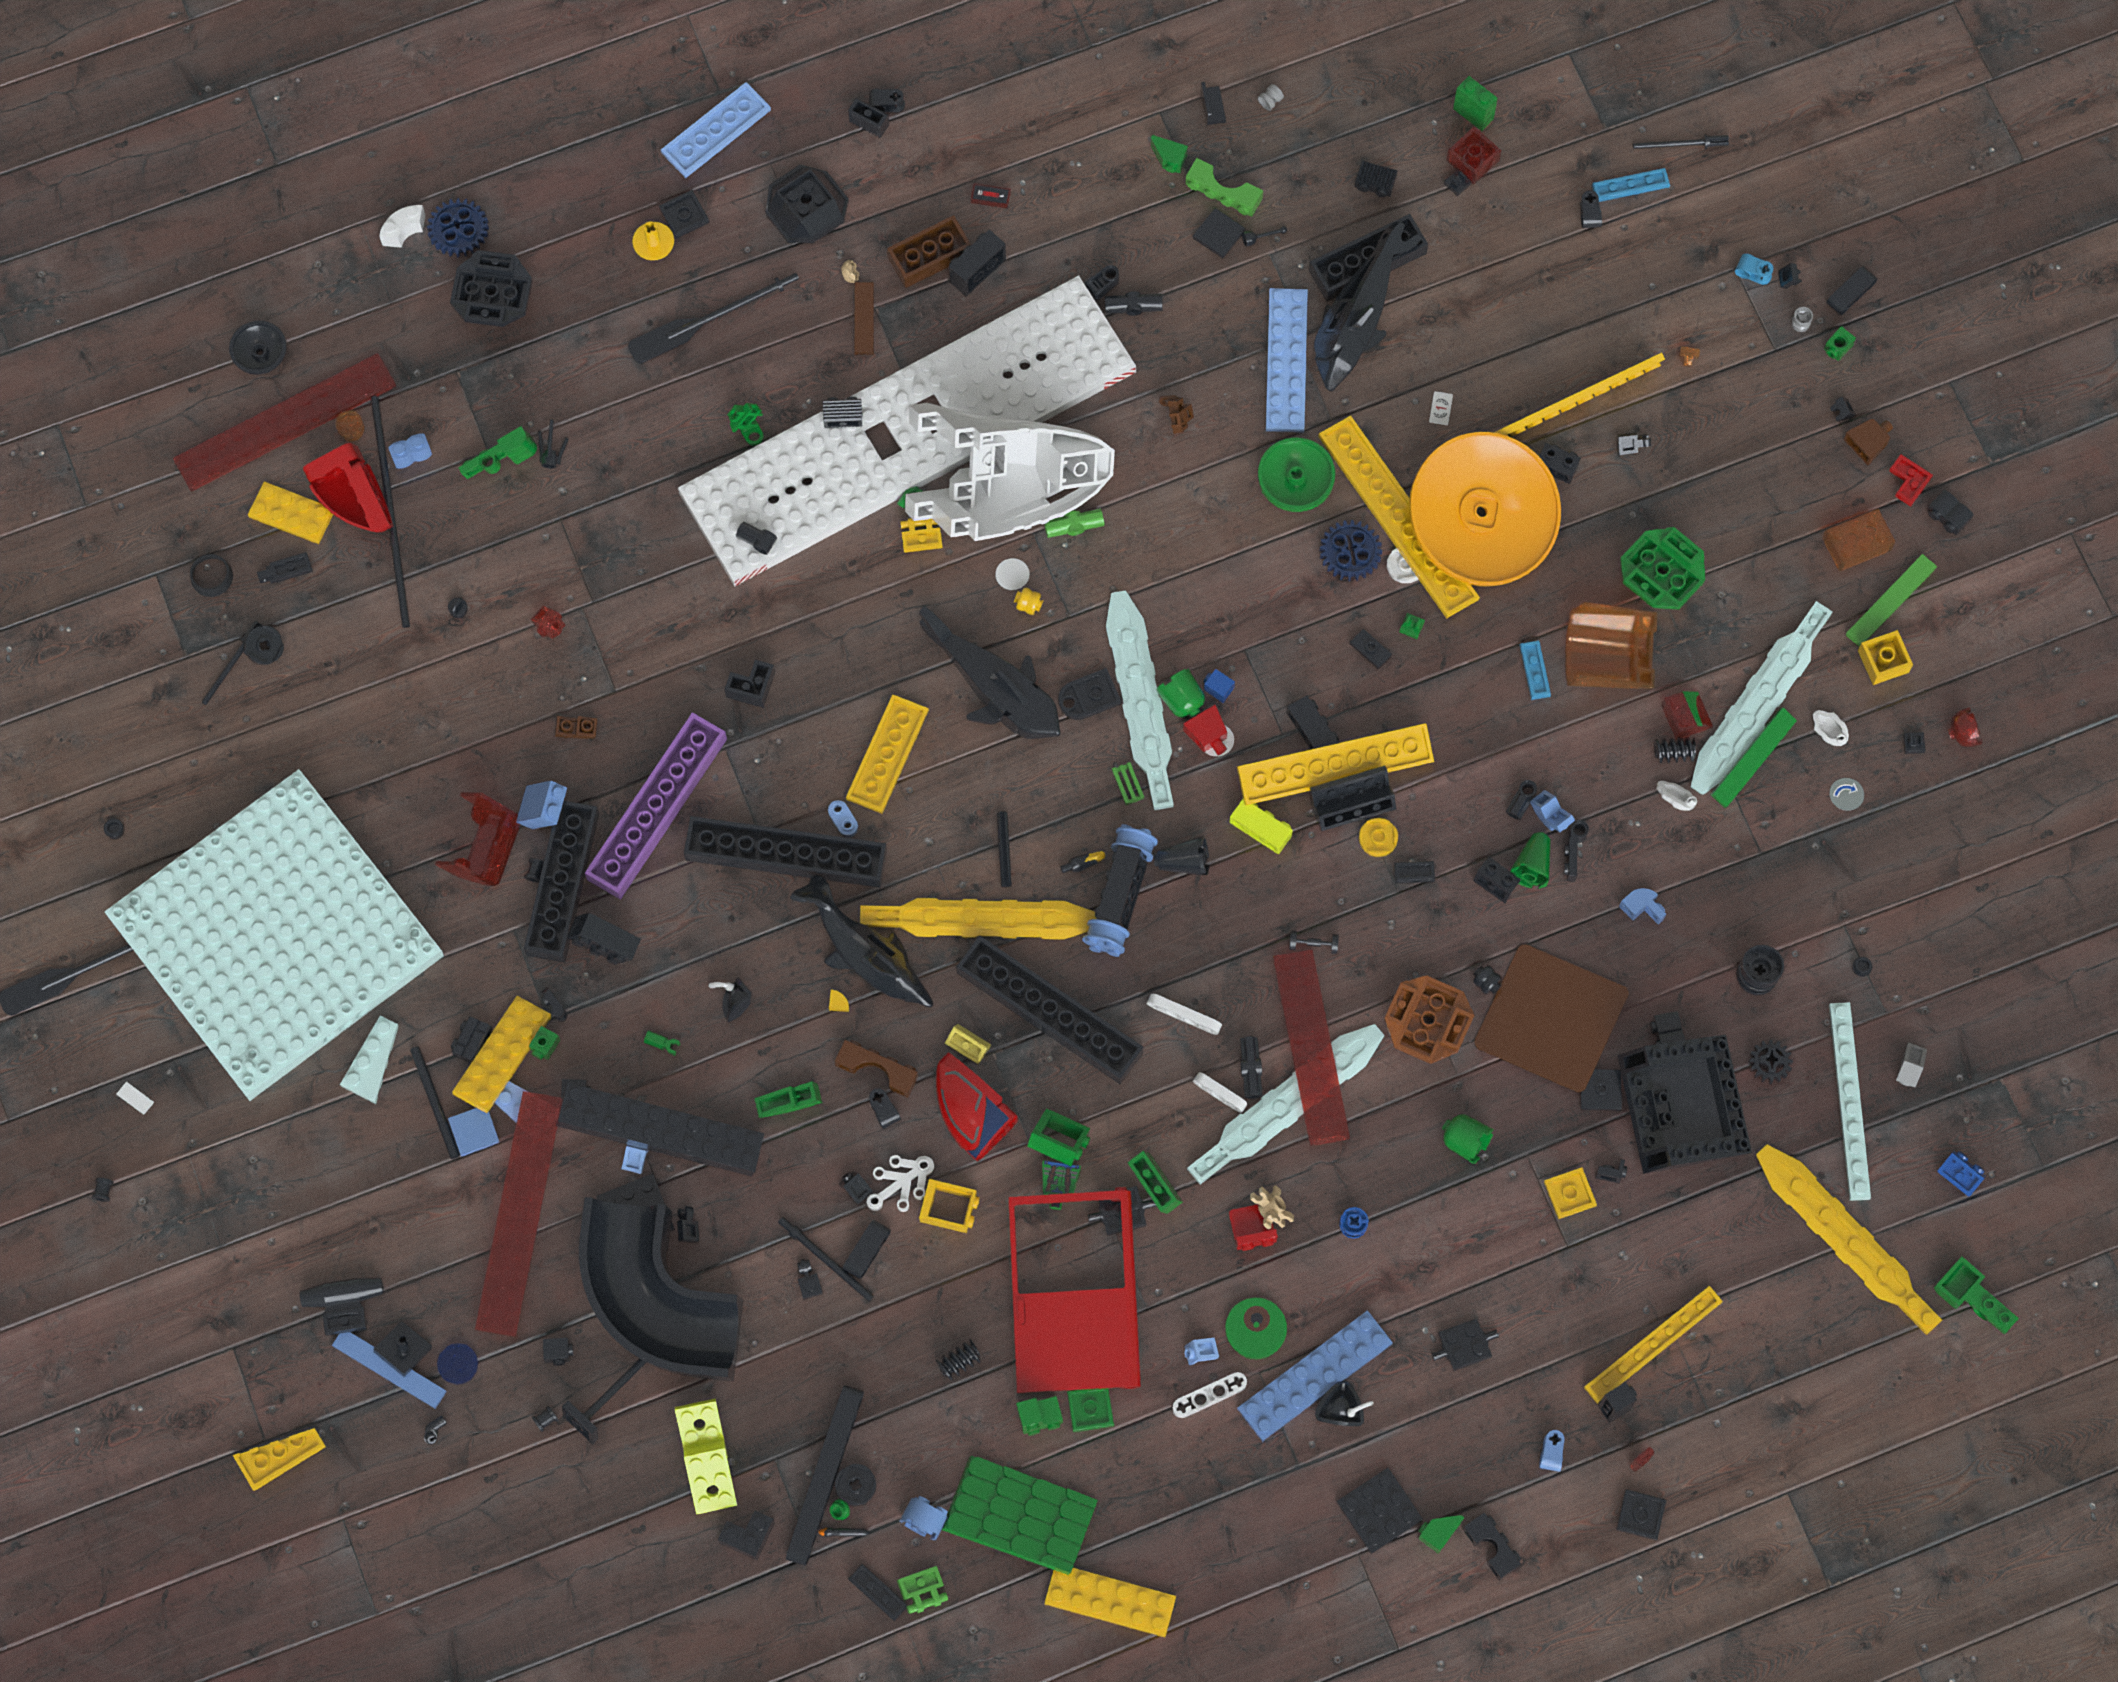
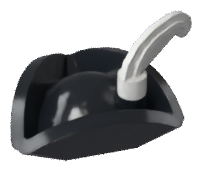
(736, 998)
(1341, 1406)

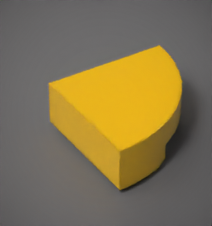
(838, 1002)

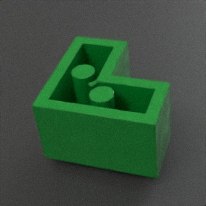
(1039, 1415)

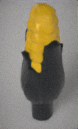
(1083, 862)

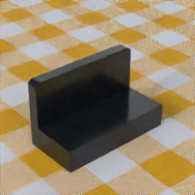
(1212, 104)

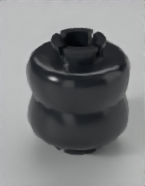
(1487, 979)

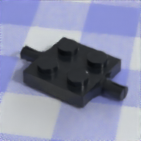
(1110, 1212)
(1465, 1344)

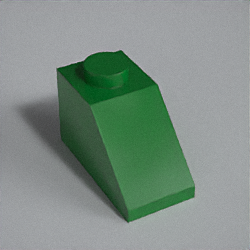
(1169, 153)
(1439, 1531)

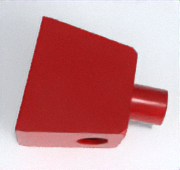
(1207, 730)

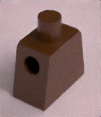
(1869, 439)

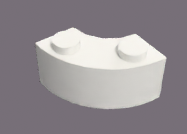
(401, 225)

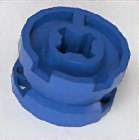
(1353, 1222)

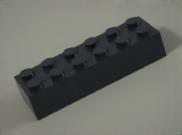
(1338, 266)

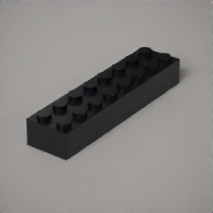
(561, 882)

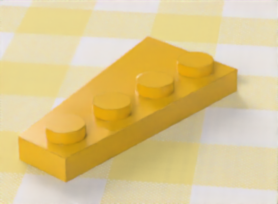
(270, 1461)

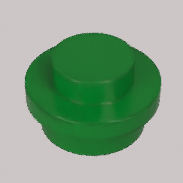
(839, 1509)

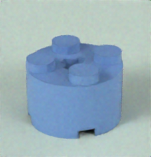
(924, 1518)

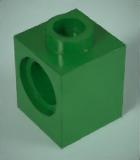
(1844, 338)

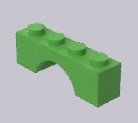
(1243, 198)

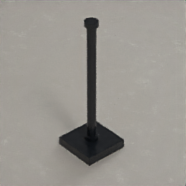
(581, 1421)

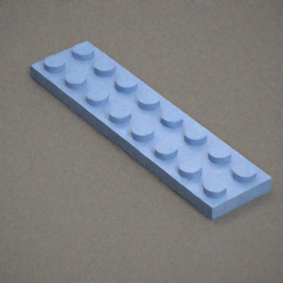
(1286, 360)

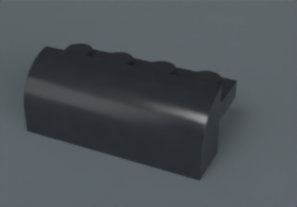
(1352, 798)

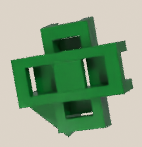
(745, 421)

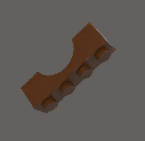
(854, 1057)

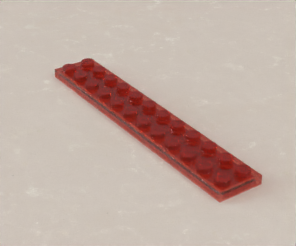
(284, 422)
(519, 1215)

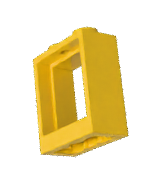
(934, 1185)

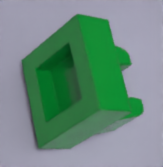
(1412, 626)

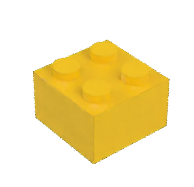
(1885, 657)

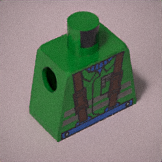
(1059, 1179)

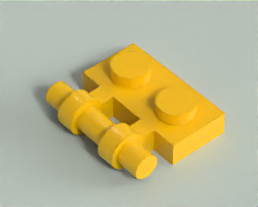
(920, 539)

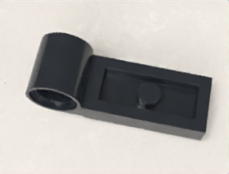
(1571, 849)

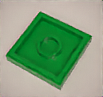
(1090, 1409)

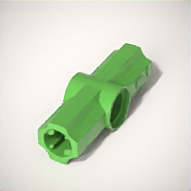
(1074, 523)

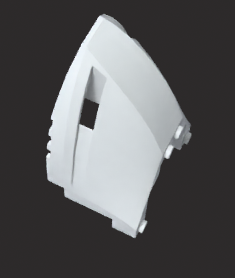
(1009, 474)

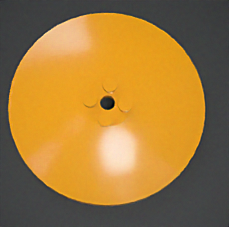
(1517, 500)

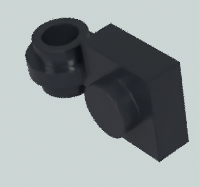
(810, 1284)

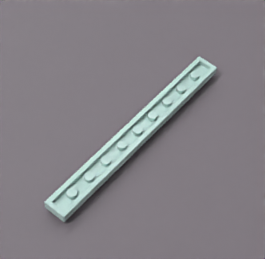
(1849, 1101)

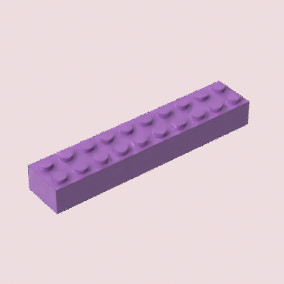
(656, 806)

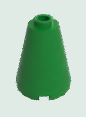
(1534, 862)

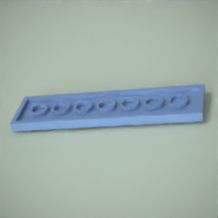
(1314, 1376)

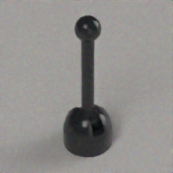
(1249, 237)

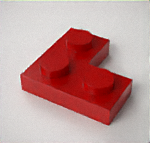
(1914, 476)

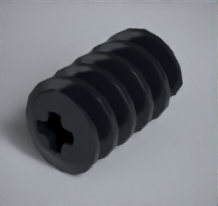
(1675, 750)
(958, 1360)

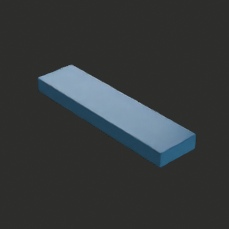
(1631, 184)

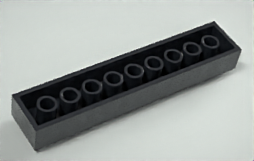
(785, 851)
(1050, 1010)
(659, 1129)

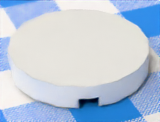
(1399, 568)

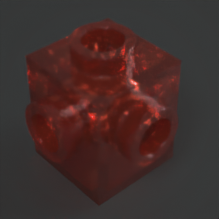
(548, 622)

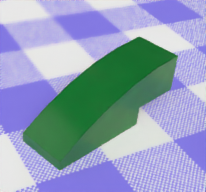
(788, 1100)

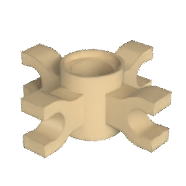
(1272, 1207)

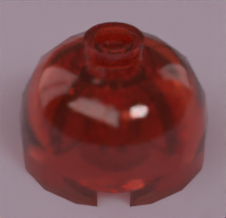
(1965, 729)

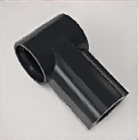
(760, 539)
(1521, 800)

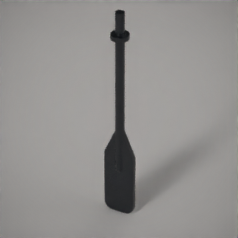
(682, 330)
(49, 984)

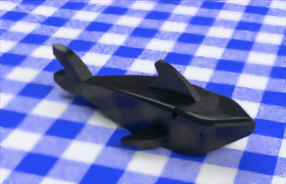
(1352, 319)
(1005, 690)

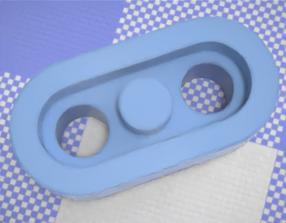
(843, 817)

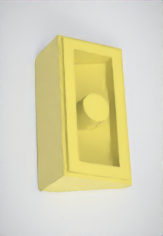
(967, 1043)

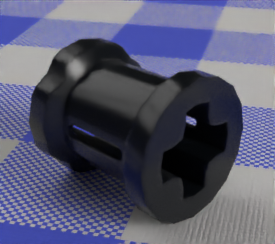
(534, 870)
(102, 1189)
(545, 1418)

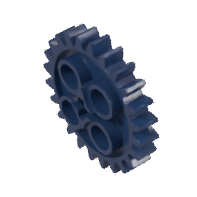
(454, 213)
(1368, 547)

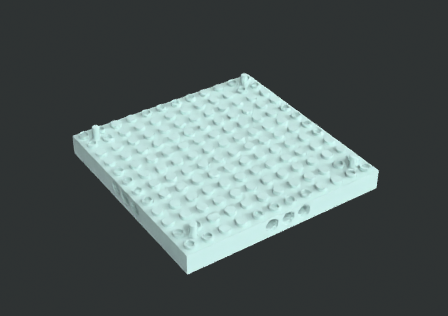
(274, 934)

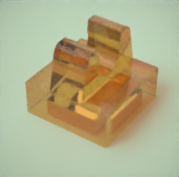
(1689, 354)

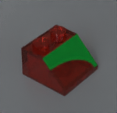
(1686, 714)

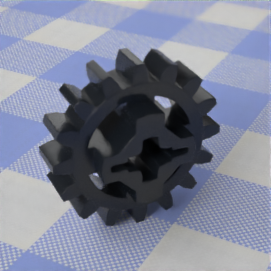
(1779, 1061)

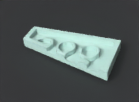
(368, 1067)

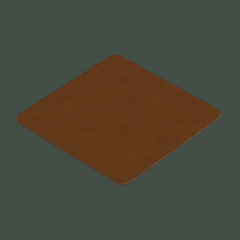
(1551, 1018)

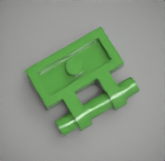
(920, 1583)

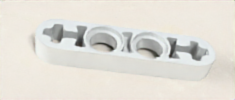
(1184, 1014)
(1211, 1398)

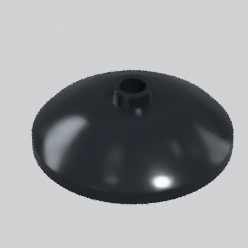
(258, 337)

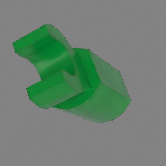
(661, 1042)

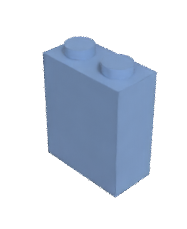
(541, 805)

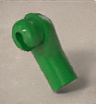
(901, 502)

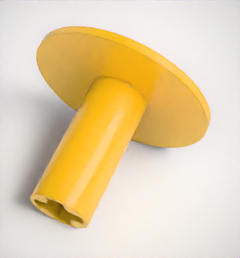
(653, 241)

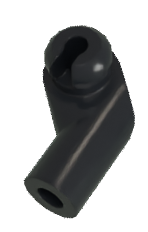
(432, 1428)

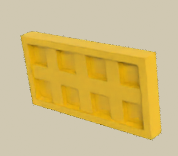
(290, 513)

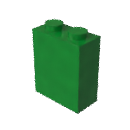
(1475, 103)

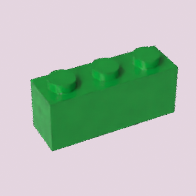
(1155, 1182)

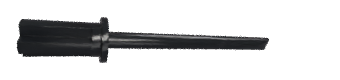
(1708, 141)
(229, 666)

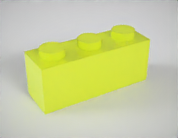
(1261, 826)

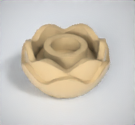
(849, 271)

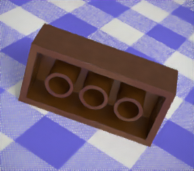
(928, 251)

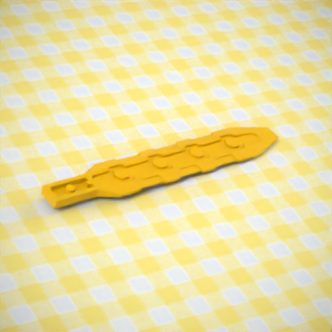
(981, 918)
(1849, 1240)

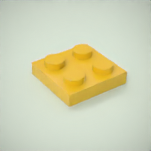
(1570, 1193)

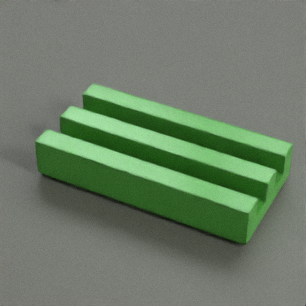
(1122, 768)

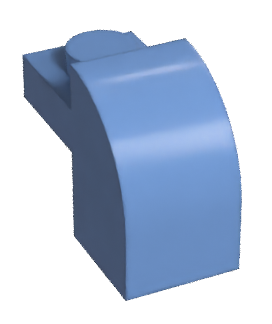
(1550, 812)
(1640, 901)

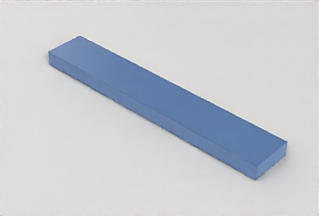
(411, 1383)

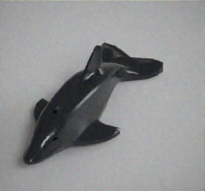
(859, 948)

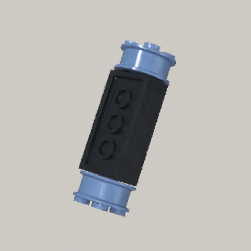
(1121, 892)

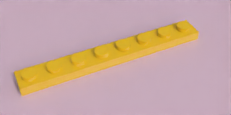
(1653, 1344)

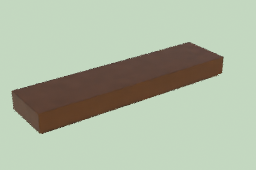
(864, 318)

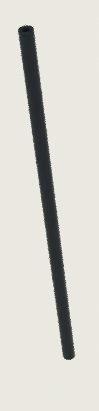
(389, 501)

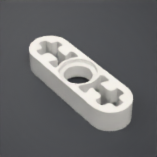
(1220, 1092)

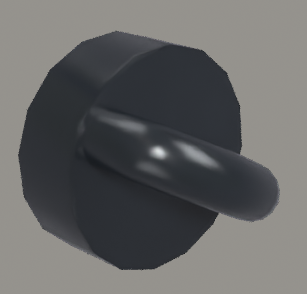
(457, 607)

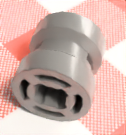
(1270, 97)
(1802, 315)

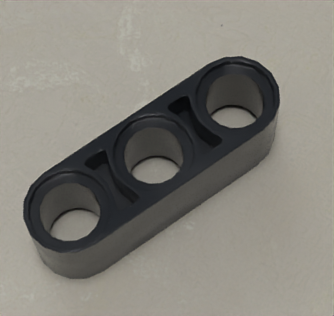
(1852, 290)
(867, 1249)

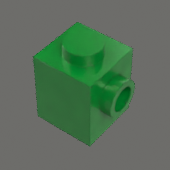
(544, 1043)

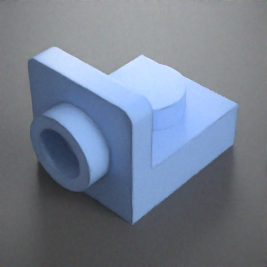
(634, 1159)
(1201, 1350)

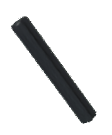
(1004, 850)

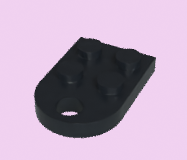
(1090, 694)

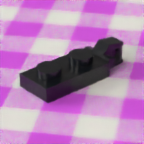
(286, 569)

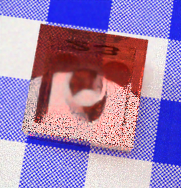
(1474, 155)

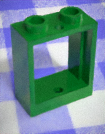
(1055, 1148)

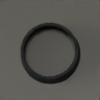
(218, 590)

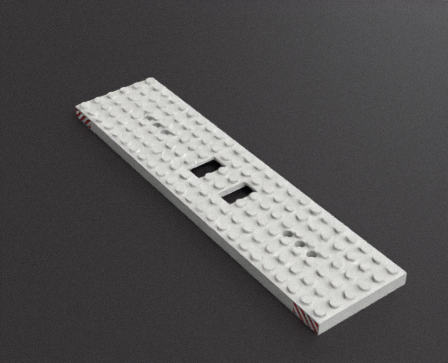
(845, 466)

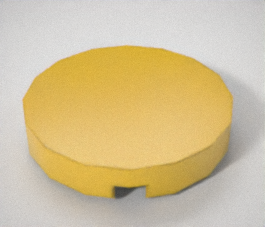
(1378, 837)

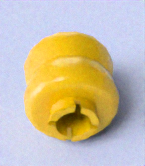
(1028, 601)

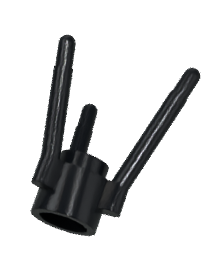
(549, 458)

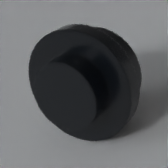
(1862, 966)

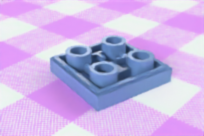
(473, 1131)

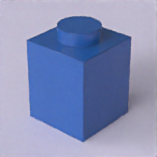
(1218, 685)

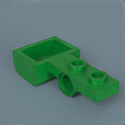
(516, 445)
(1963, 1284)

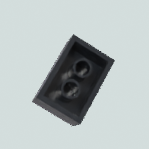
(977, 262)
(603, 938)

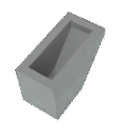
(1911, 1065)

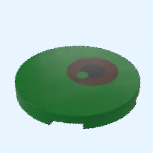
(1256, 1328)

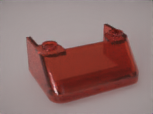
(491, 844)

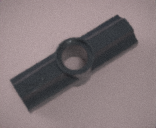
(1133, 303)
(1251, 1067)

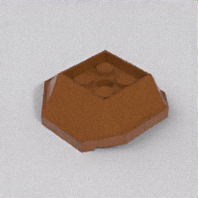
(1431, 999)

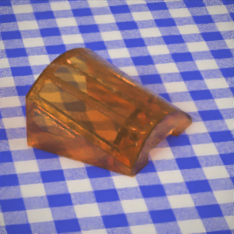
(1610, 647)

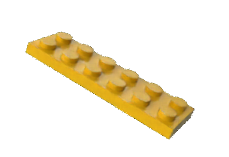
(887, 754)
(501, 1054)
(1111, 1601)

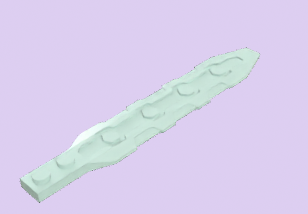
(1141, 701)
(1758, 701)
(1282, 1106)

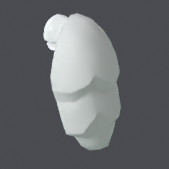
(1830, 728)
(1676, 795)

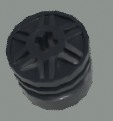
(1767, 962)

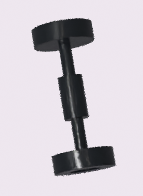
(1314, 942)

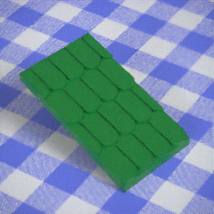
(1019, 1514)

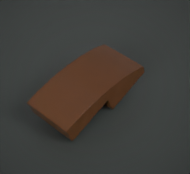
(576, 727)

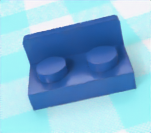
(1962, 1173)

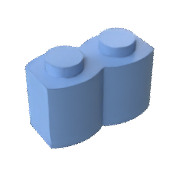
(406, 452)

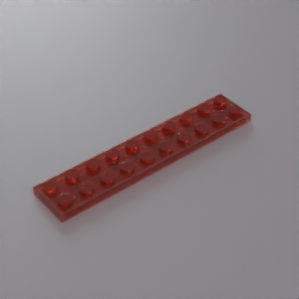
(1311, 1048)

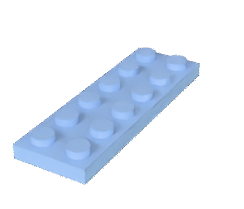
(715, 130)

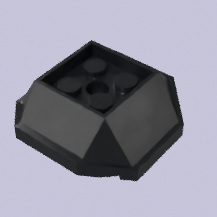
(806, 221)
(488, 273)

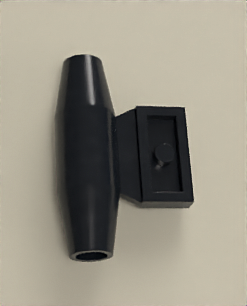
(342, 1302)

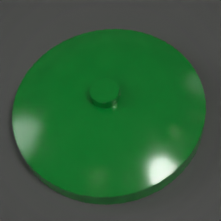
(1296, 474)

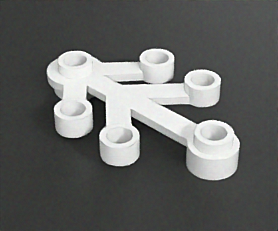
(902, 1180)

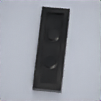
(878, 1592)

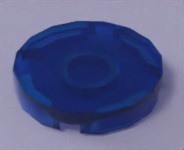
(457, 1363)

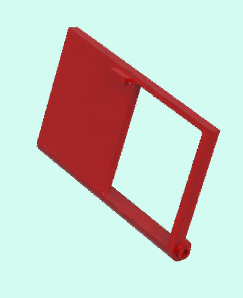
(1077, 1335)

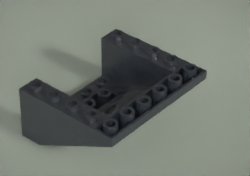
(1684, 1103)

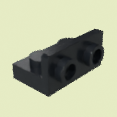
(1496, 879)

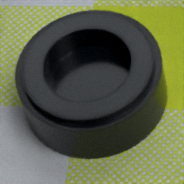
(114, 829)

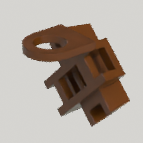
(1178, 412)

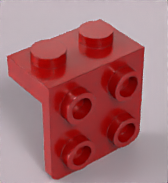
(1249, 1228)

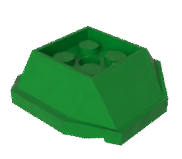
(1667, 551)

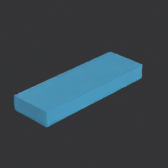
(1535, 670)

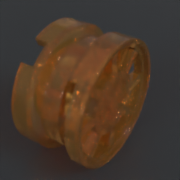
(350, 426)

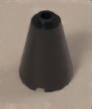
(1185, 857)

